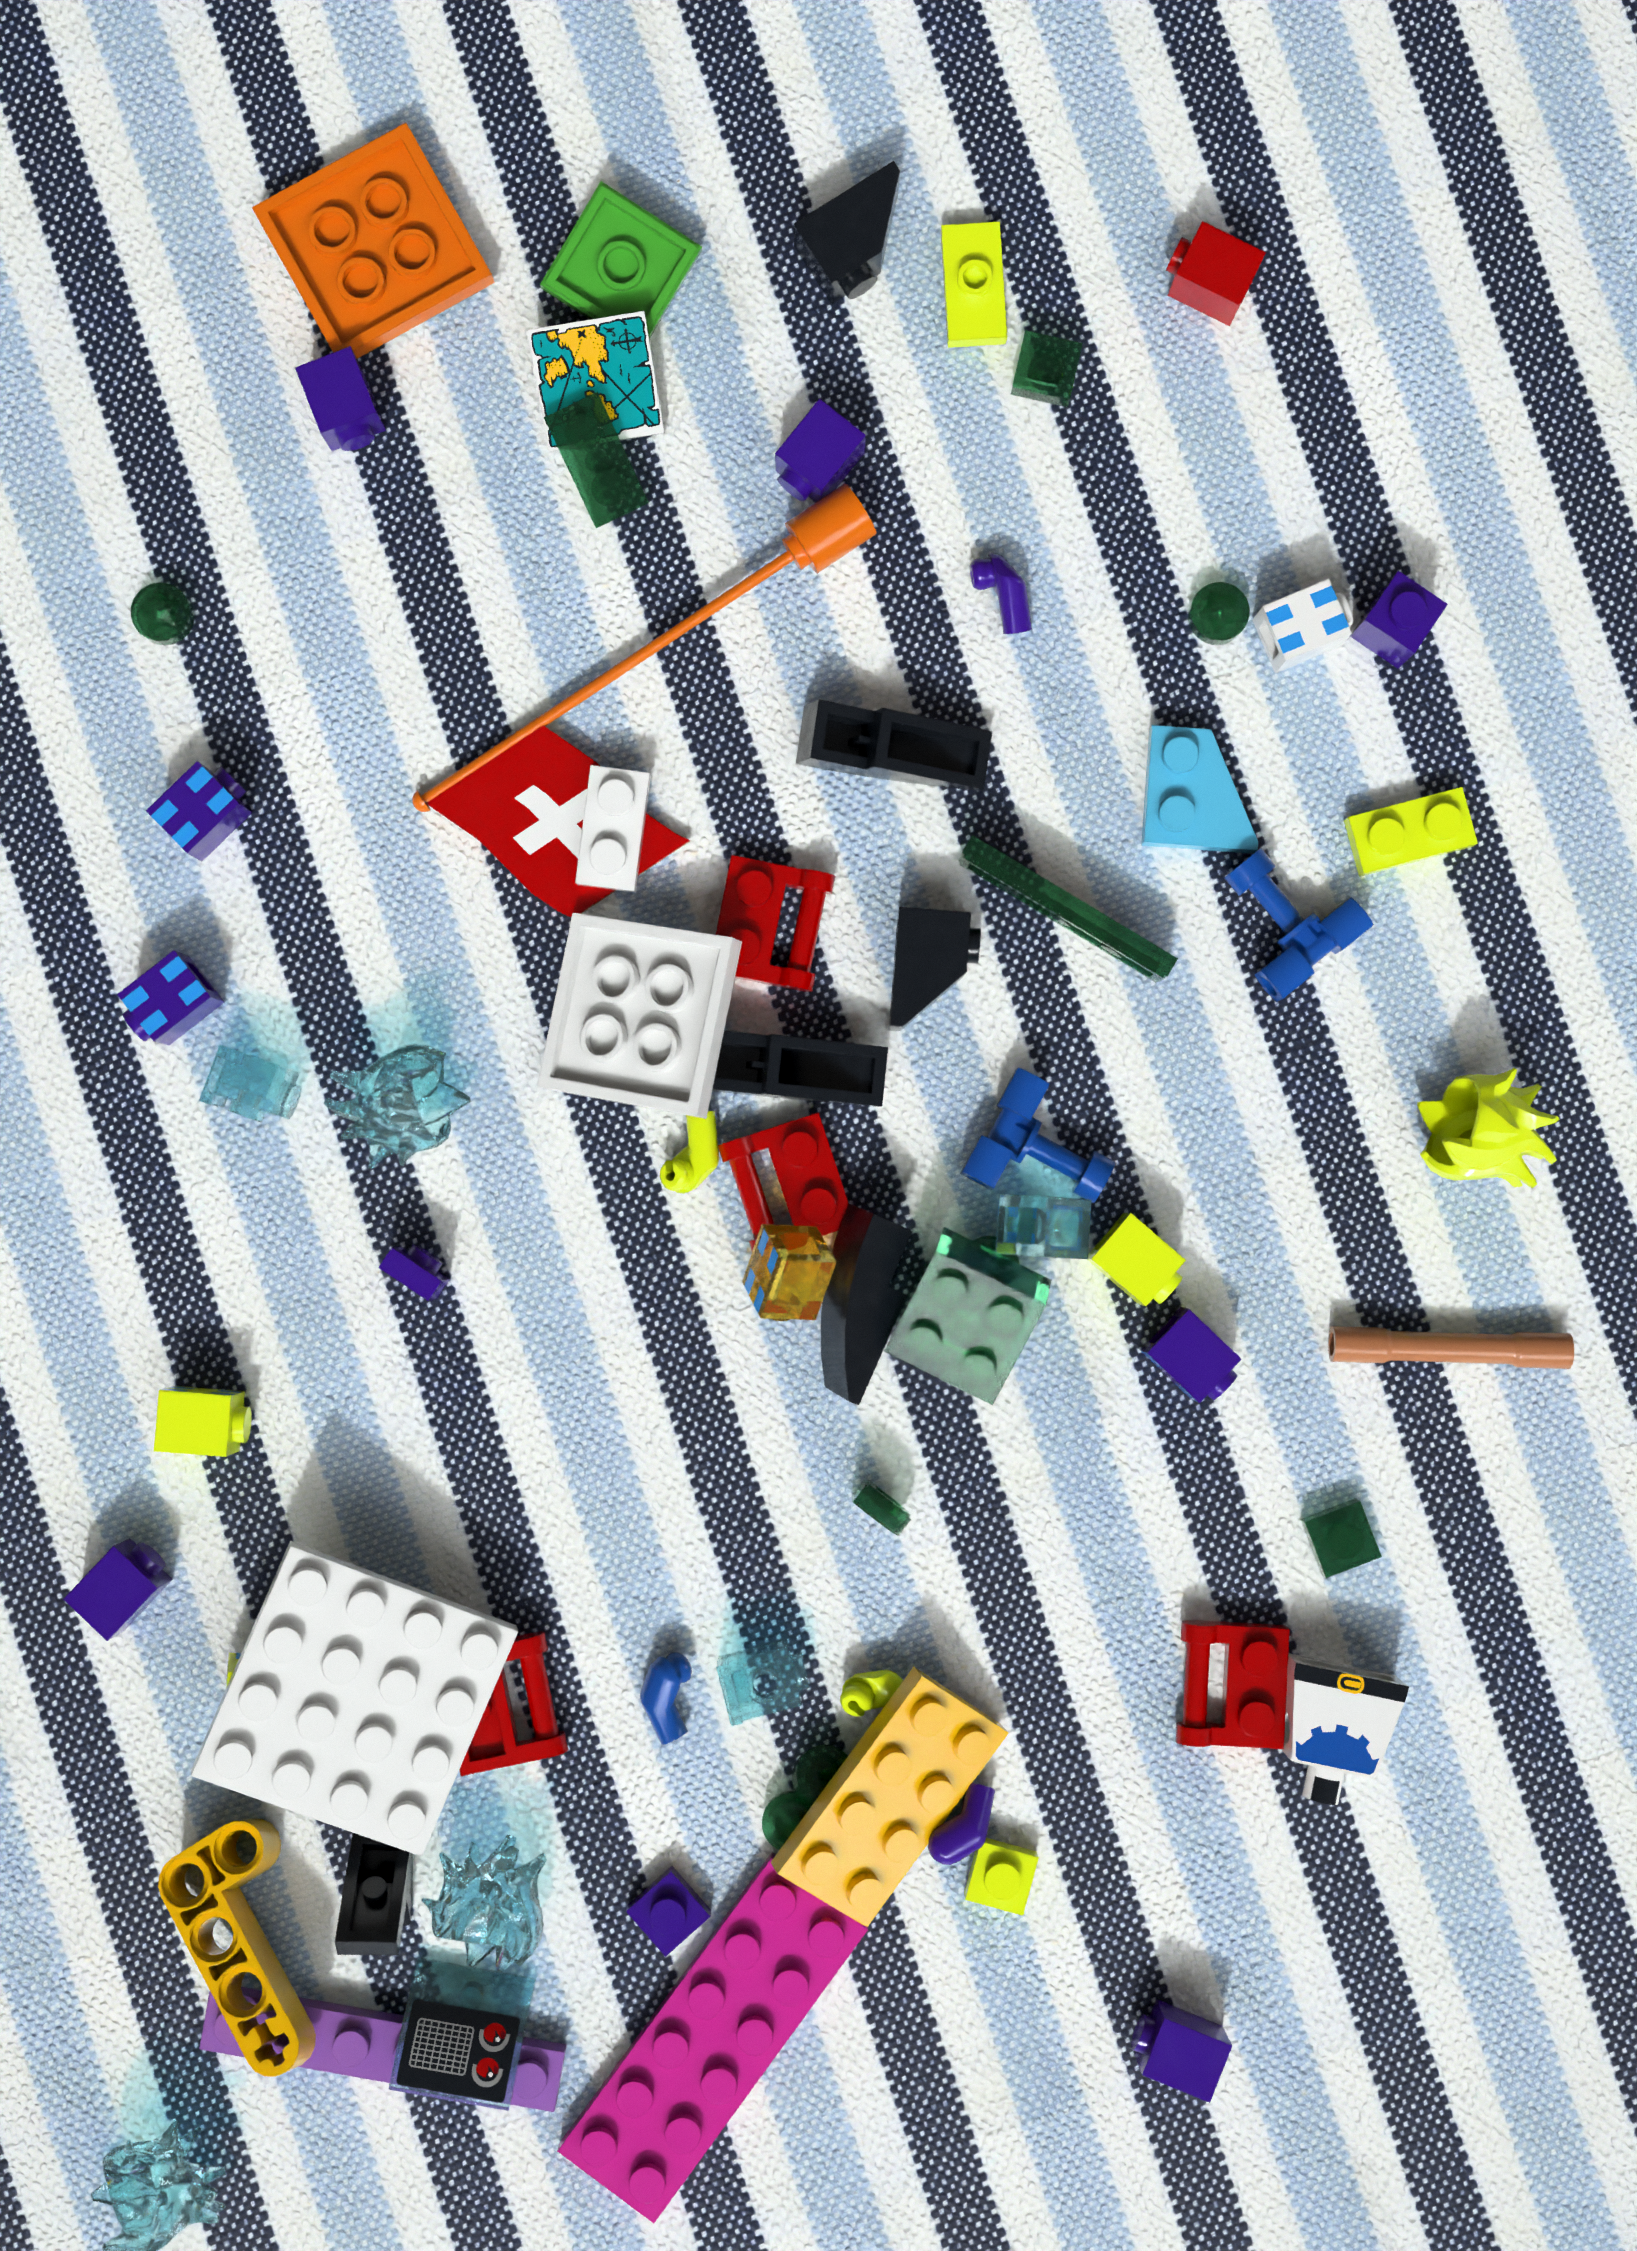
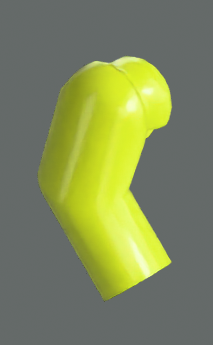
(868, 1691)

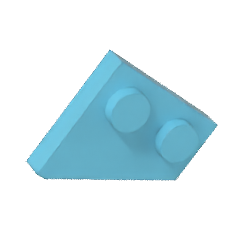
(1192, 795)

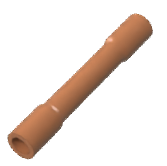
(1516, 1349)

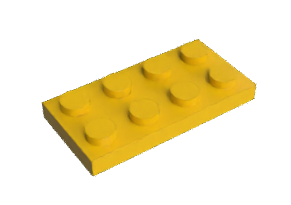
(889, 1797)

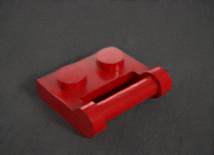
(753, 912)
(803, 1170)
(1251, 1684)
(496, 1737)

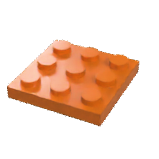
(374, 243)

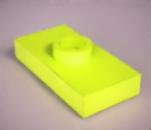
(973, 284)

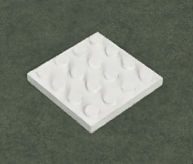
(354, 1699)

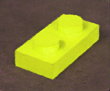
(1410, 831)

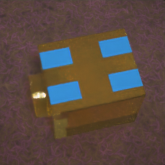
(788, 1272)

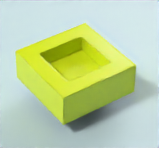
(1001, 1876)

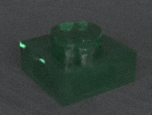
(1046, 368)
(1341, 1538)

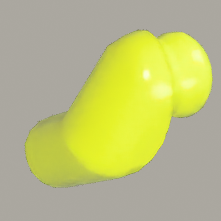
(696, 1160)

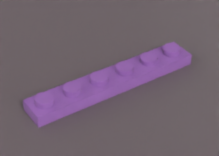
(365, 2045)

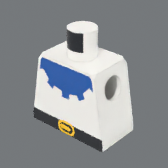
(1338, 1722)

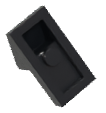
(374, 1899)

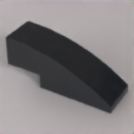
(893, 746)
(801, 1069)
(859, 1302)

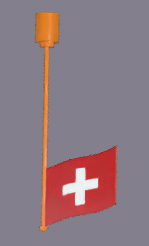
(532, 787)

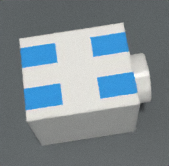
(1303, 625)

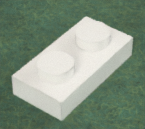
(613, 828)

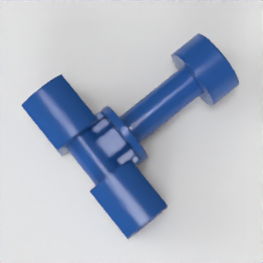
(1304, 939)
(1017, 1135)

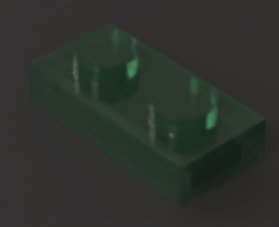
(596, 460)

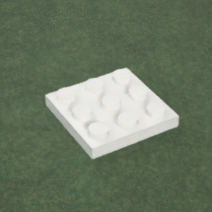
(639, 1014)

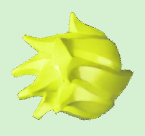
(1485, 1130)

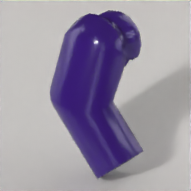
(1010, 588)
(965, 1831)

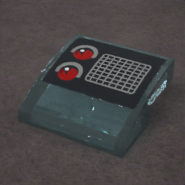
(462, 2034)

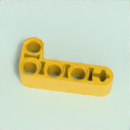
(249, 1950)

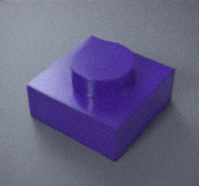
(416, 1270)
(668, 1911)

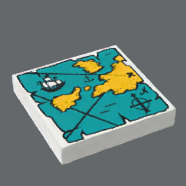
(601, 357)

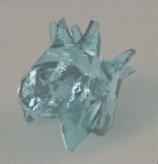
(399, 1102)
(490, 1905)
(157, 2190)

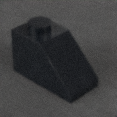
(849, 235)
(929, 959)

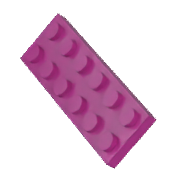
(710, 2041)

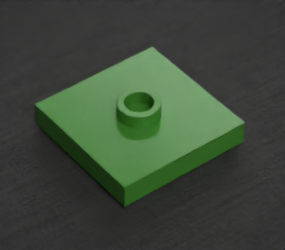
(620, 261)

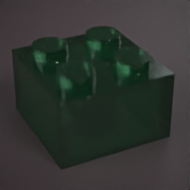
(968, 1316)

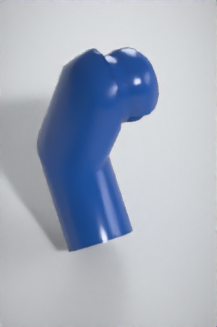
(659, 1694)

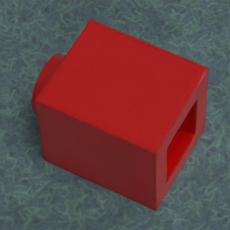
(1213, 272)

